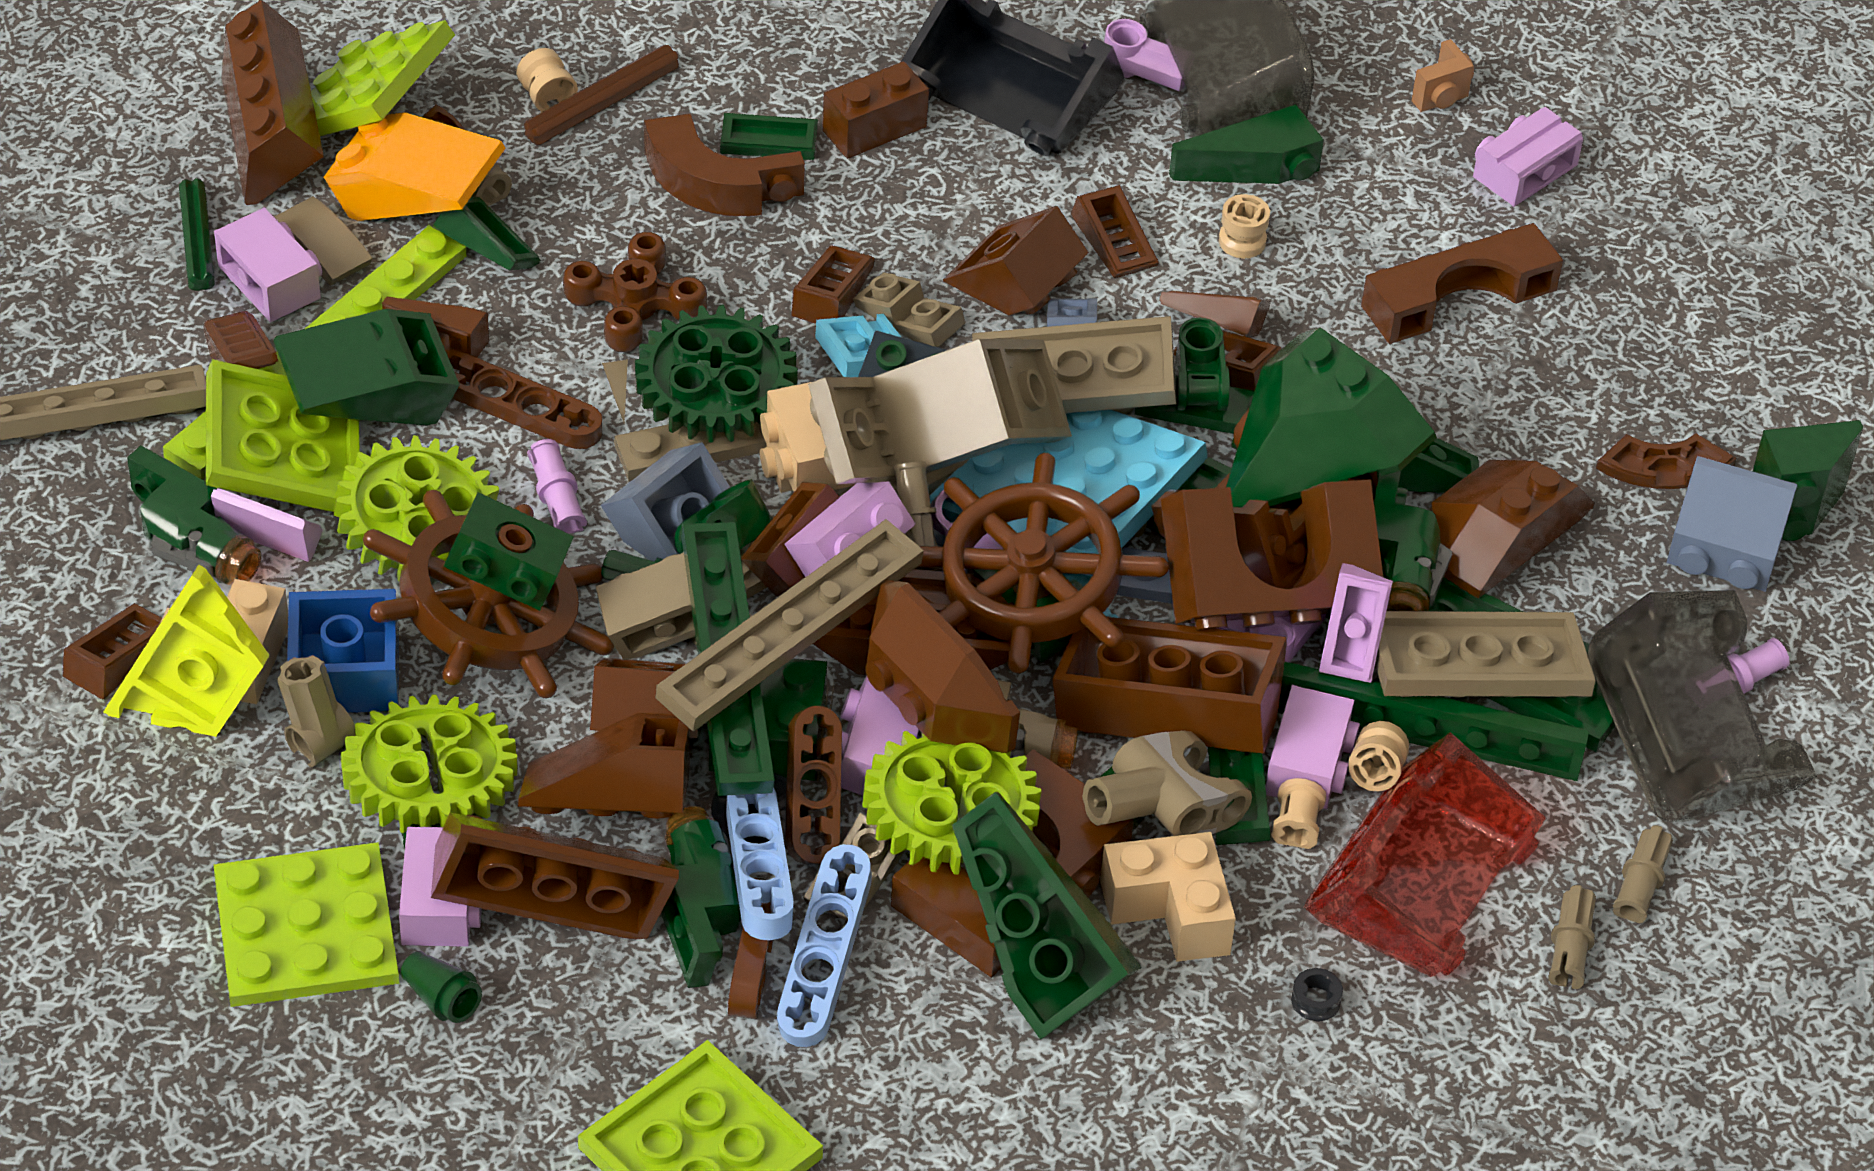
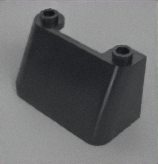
(1013, 72)

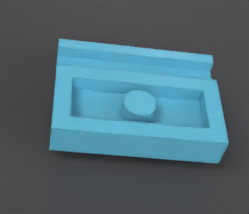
(849, 339)

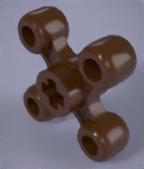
(633, 291)

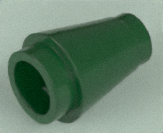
(442, 986)

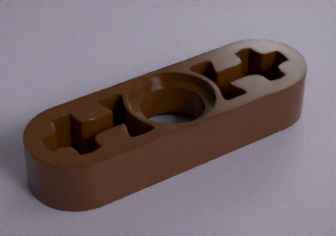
(831, 770)
(749, 973)

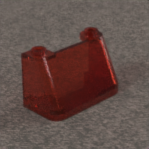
(1426, 858)

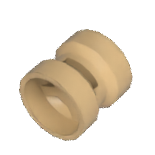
(545, 77)
(1244, 226)
(1383, 744)

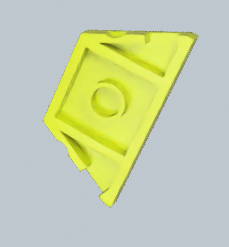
(193, 663)

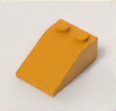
(410, 167)

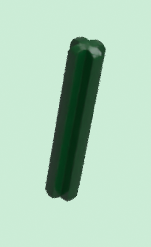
(196, 234)

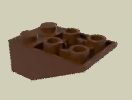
(620, 768)

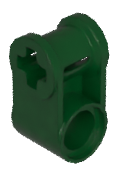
(1201, 366)
(736, 504)

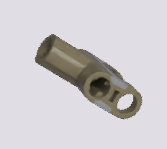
(1159, 781)

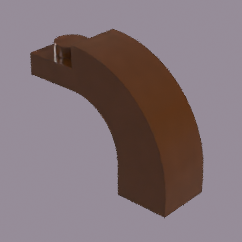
(713, 180)

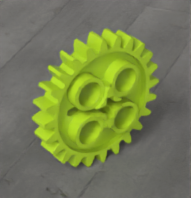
(398, 483)
(391, 772)
(915, 809)

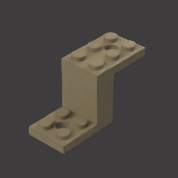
(939, 409)

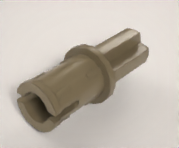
(914, 495)
(1643, 874)
(1573, 937)

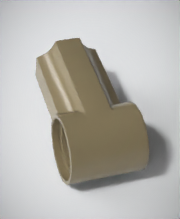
(316, 717)

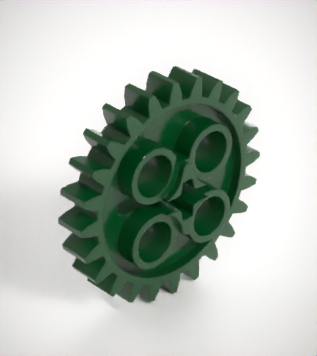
(713, 371)

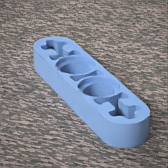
(762, 857)
(829, 946)

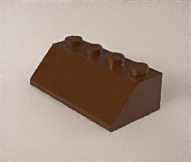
(268, 101)
(1173, 680)
(550, 877)

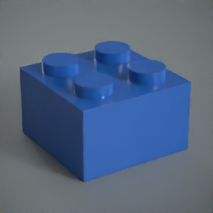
(355, 648)

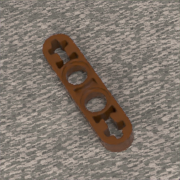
(523, 393)

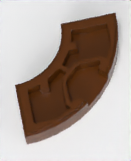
(1659, 464)

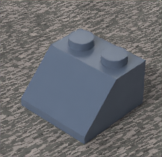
(663, 497)
(1731, 524)

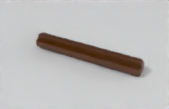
(601, 94)

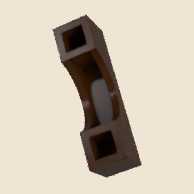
(1511, 264)

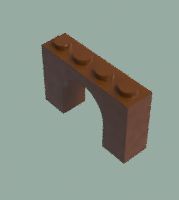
(1216, 585)
(951, 908)

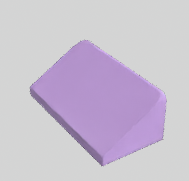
(267, 525)
(1355, 624)

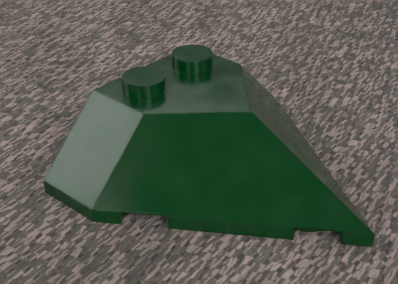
(1321, 420)

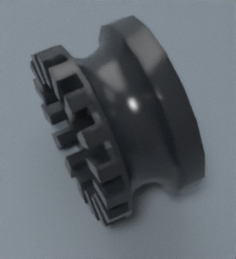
(1319, 979)

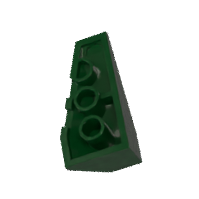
(1045, 930)

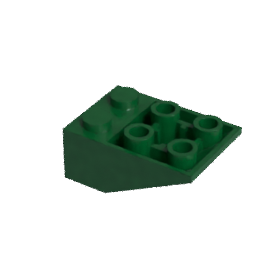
(370, 368)

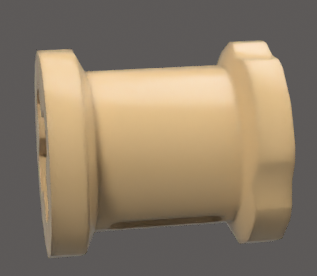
(1298, 814)

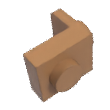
(1445, 81)

